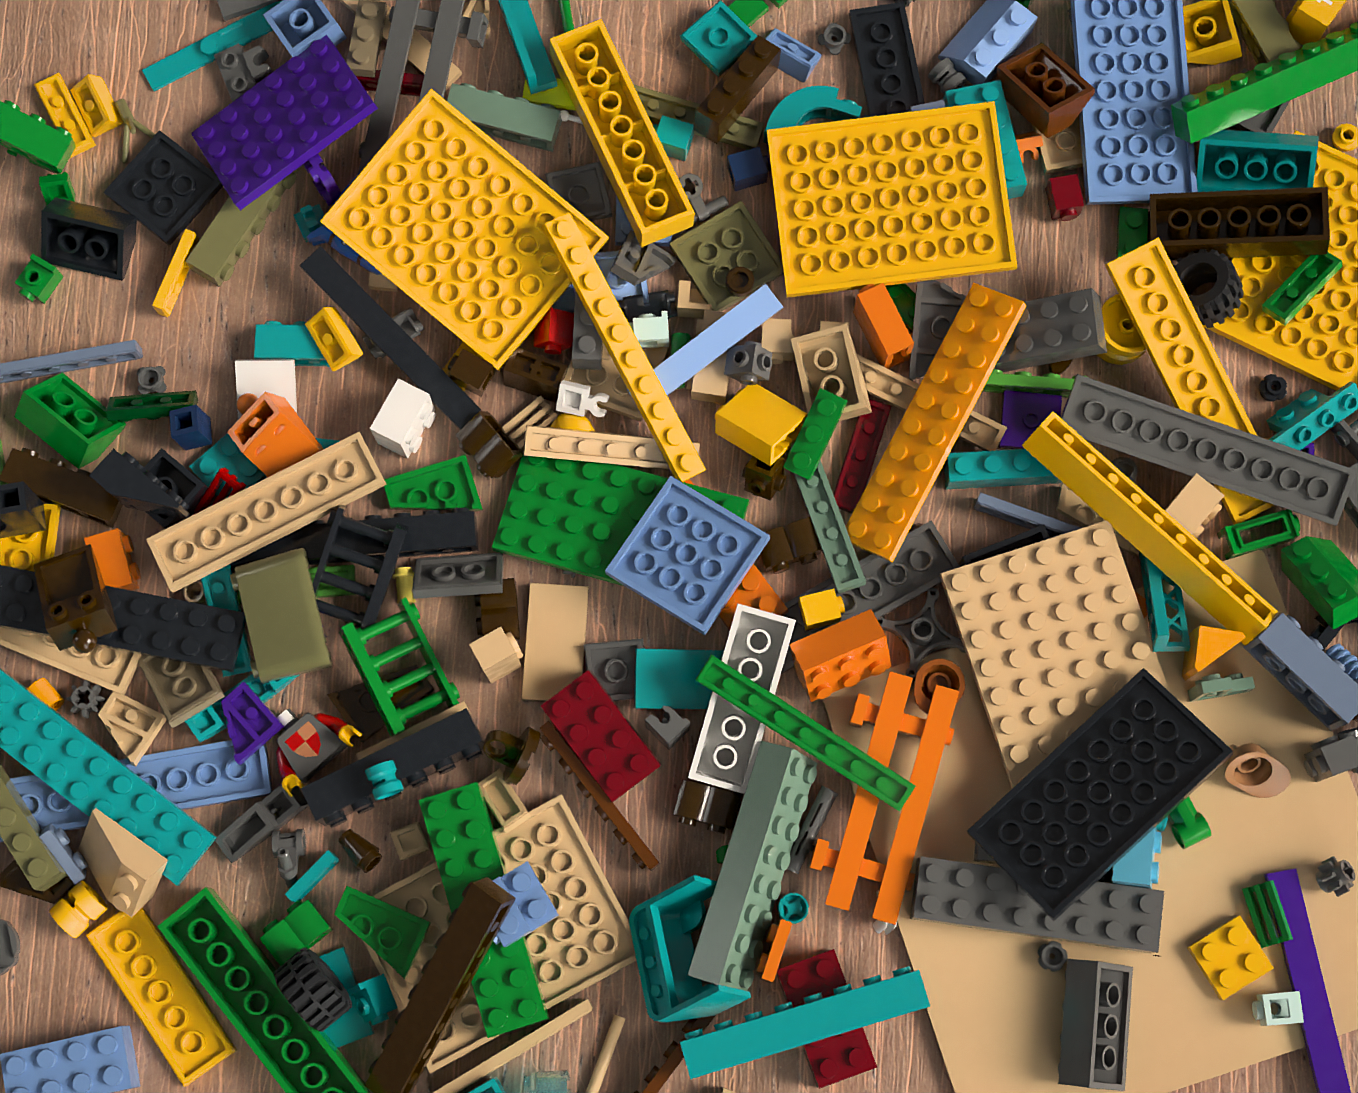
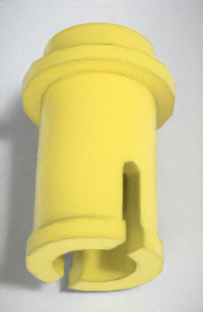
(404, 583)

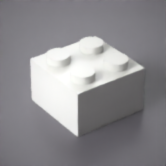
(403, 419)

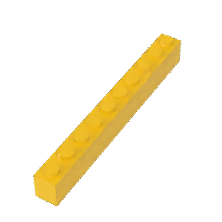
(1149, 528)

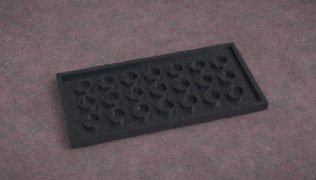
(1099, 793)

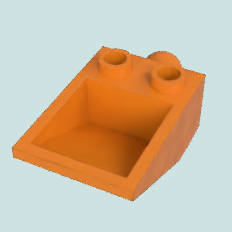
(271, 433)

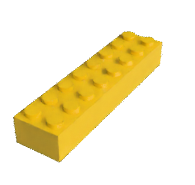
(621, 133)

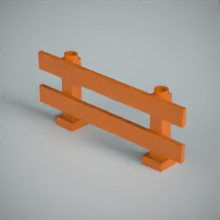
(849, 861)

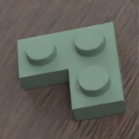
(1215, 686)

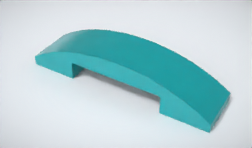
(212, 719)

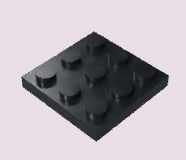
(164, 188)

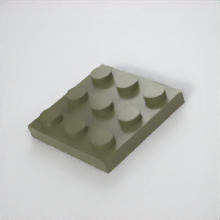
(722, 244)

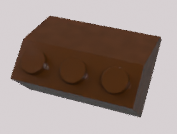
(1044, 89)

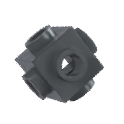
(748, 363)

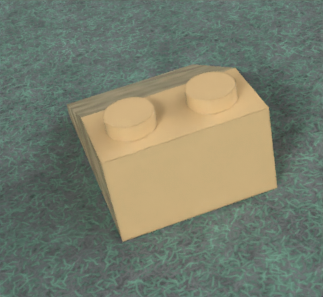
(830, 362)
(121, 863)

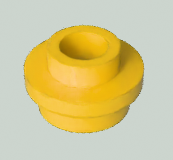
(1340, 142)

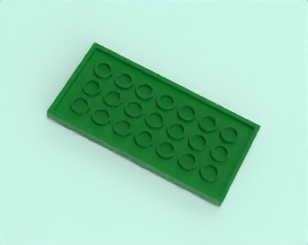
(581, 512)

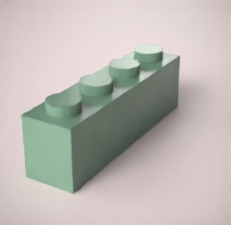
(508, 117)

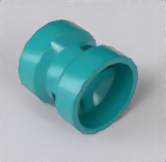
(384, 780)
(793, 904)

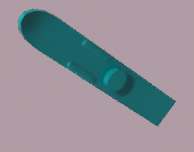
(203, 51)

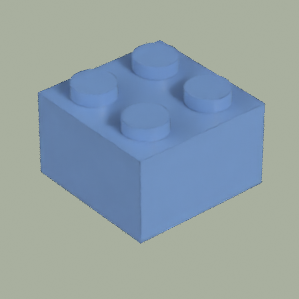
(301, 23)

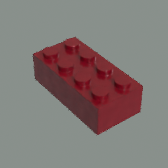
(601, 735)
(838, 1055)

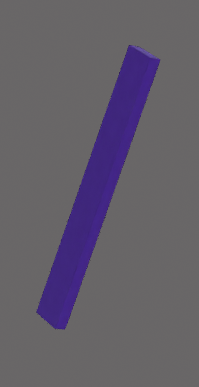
(1307, 978)

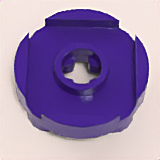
(322, 179)

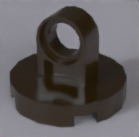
(515, 754)

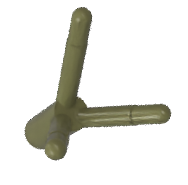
(129, 126)

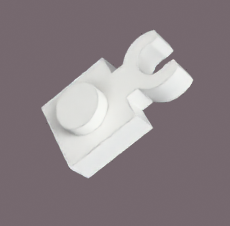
(576, 400)

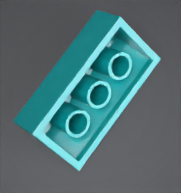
(1256, 161)

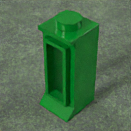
(1232, 533)

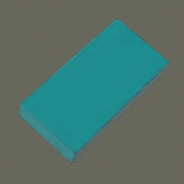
(313, 876)

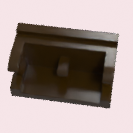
(534, 374)

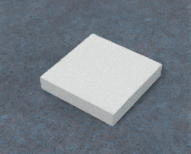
(266, 375)

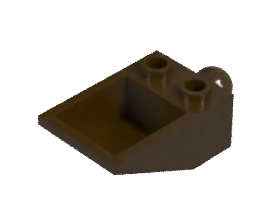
(74, 599)

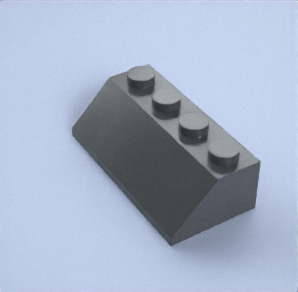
(1095, 1025)

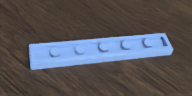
(717, 339)

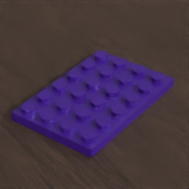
(283, 121)

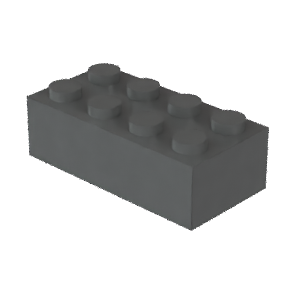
(1056, 331)

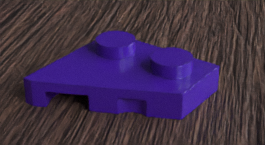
(248, 721)

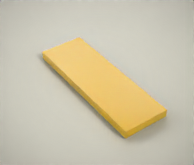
(161, 994)

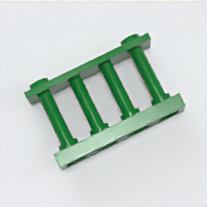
(381, 691)

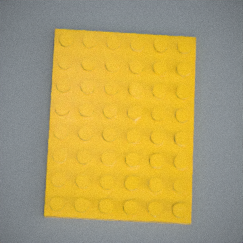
(891, 199)
(459, 228)
(1324, 333)

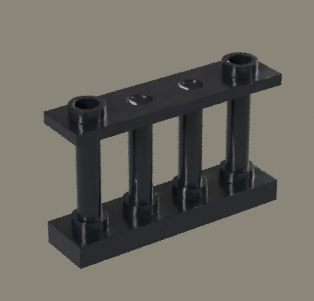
(382, 566)

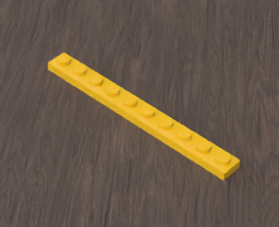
(623, 347)

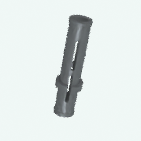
(811, 828)

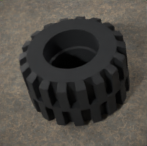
(1208, 268)
(312, 989)

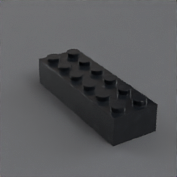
(415, 758)

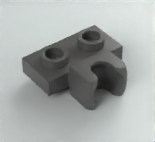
(242, 69)

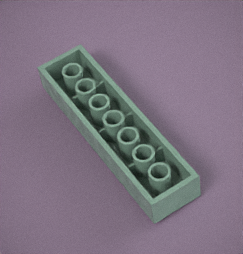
(753, 867)

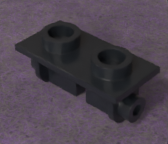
(658, 301)

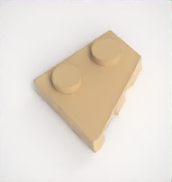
(131, 725)

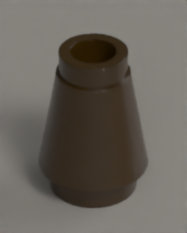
(360, 851)

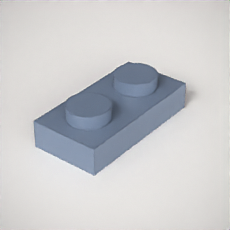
(71, 862)

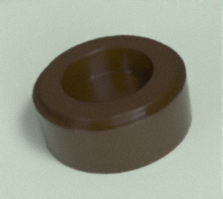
(739, 281)

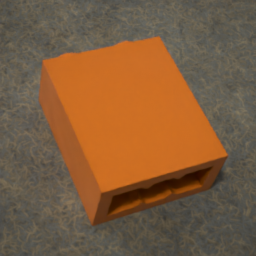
(883, 326)

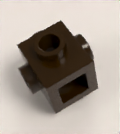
(764, 479)

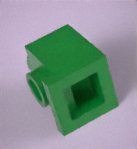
(43, 287)

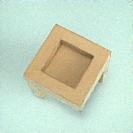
(690, 301)

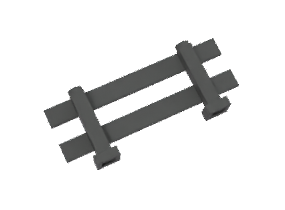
(404, 18)

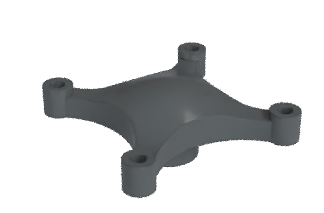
(922, 633)

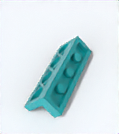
(528, 45)
(1156, 610)

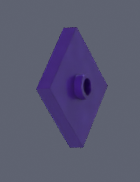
(1023, 415)

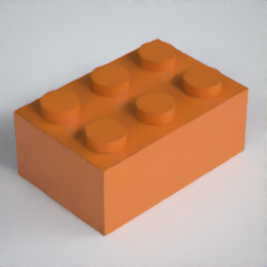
(841, 655)

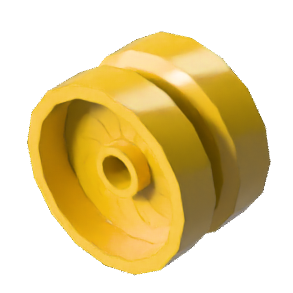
(1121, 335)

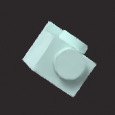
(651, 330)
(1288, 1008)

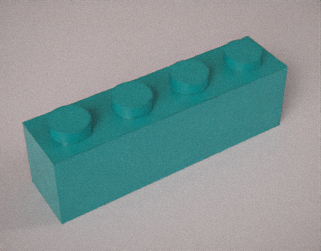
(995, 470)

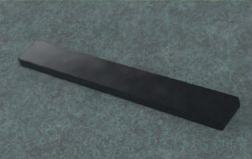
(390, 337)

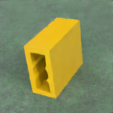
(759, 423)

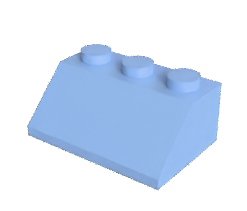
(989, 39)

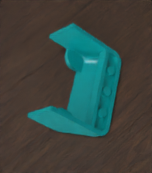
(666, 950)

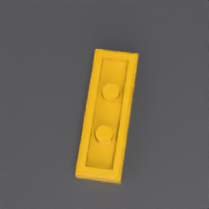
(64, 111)
(175, 275)

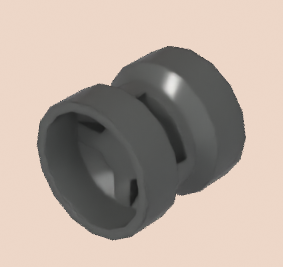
(946, 76)

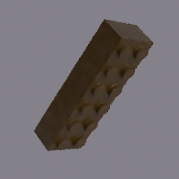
(1242, 222)

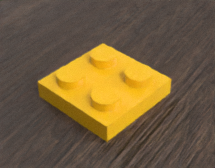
(1230, 957)

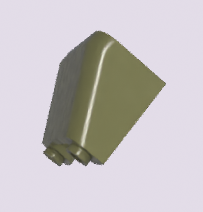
(282, 616)

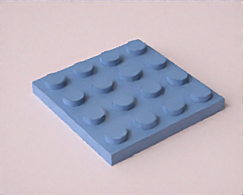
(687, 555)

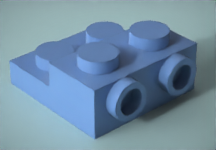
(530, 909)

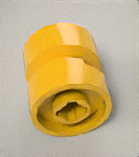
(78, 909)

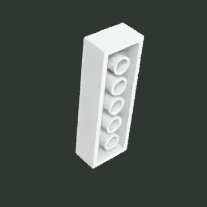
(728, 734)

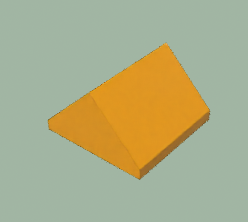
(1207, 646)

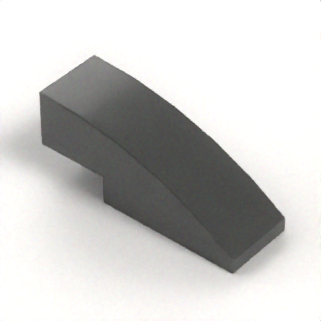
(260, 822)

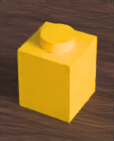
(821, 609)

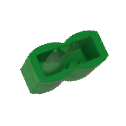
(297, 930)

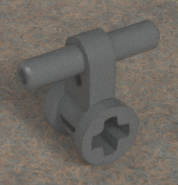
(701, 210)
(287, 849)

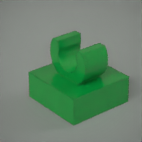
(56, 186)

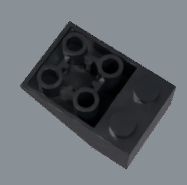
(125, 481)

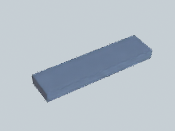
(1021, 515)

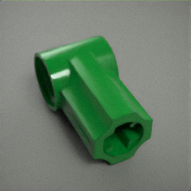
(1188, 824)

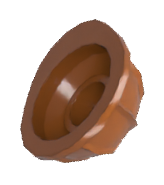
(934, 673)

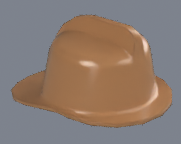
(1256, 771)

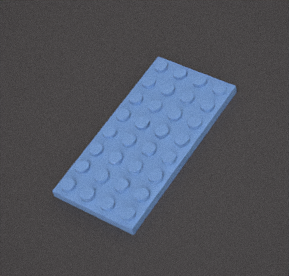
(1138, 70)

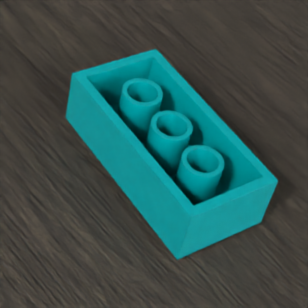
(989, 92)

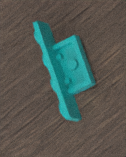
(1312, 415)

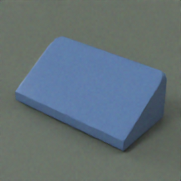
(795, 57)

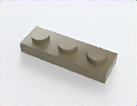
(366, 37)

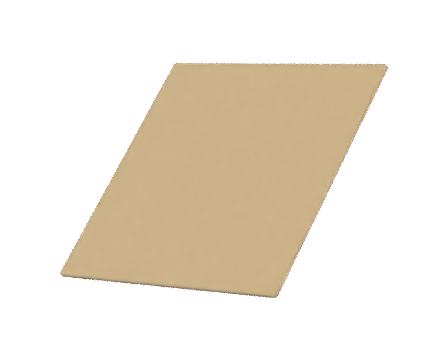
(1004, 1013)

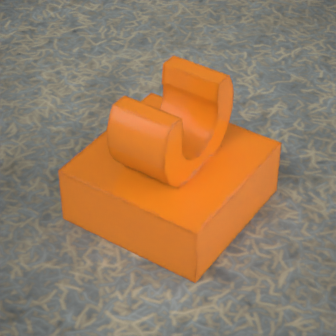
(1029, 141)

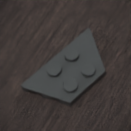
(933, 315)

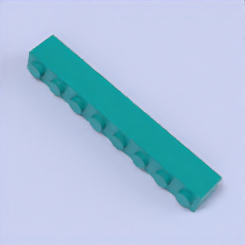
(804, 1023)

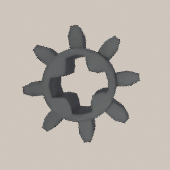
(78, 701)
(1335, 876)

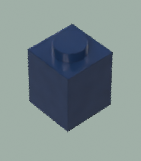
(748, 168)
(190, 427)

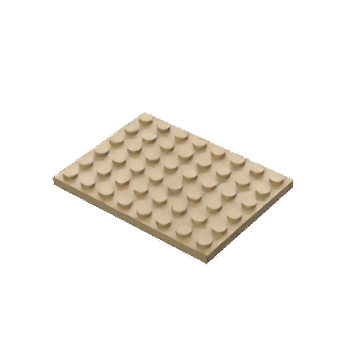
(1049, 638)
(568, 952)

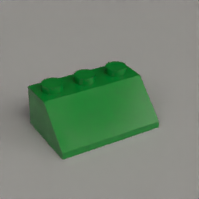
(68, 419)
(1323, 578)

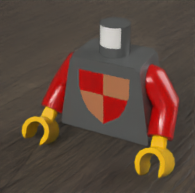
(309, 745)

